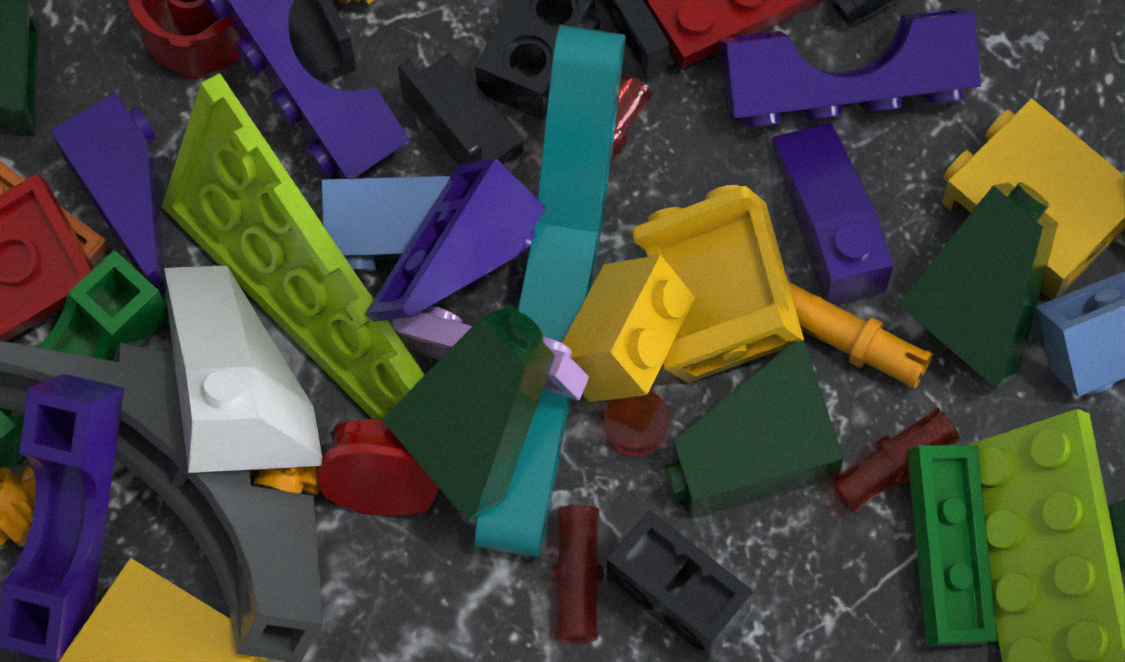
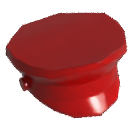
(373, 472)

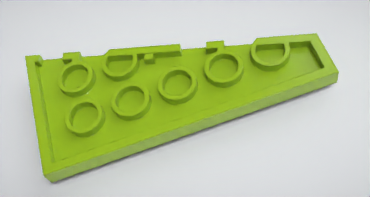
(256, 221)

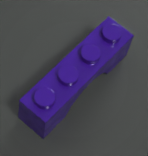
(928, 55)
(344, 127)
(72, 448)

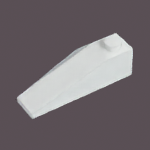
(232, 381)

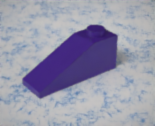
(118, 172)
(833, 215)
(469, 231)

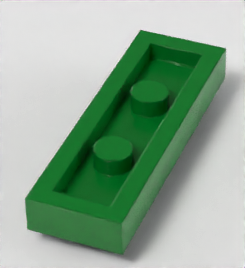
(952, 545)

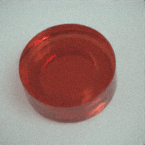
(637, 423)

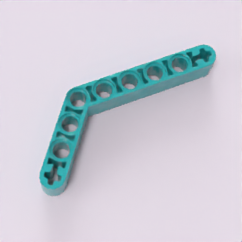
(561, 260)

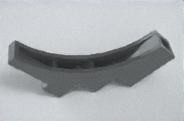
(252, 535)

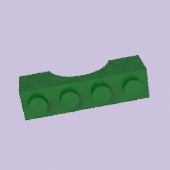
(100, 312)

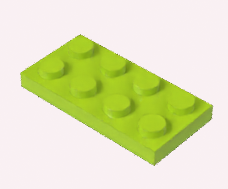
(1051, 544)

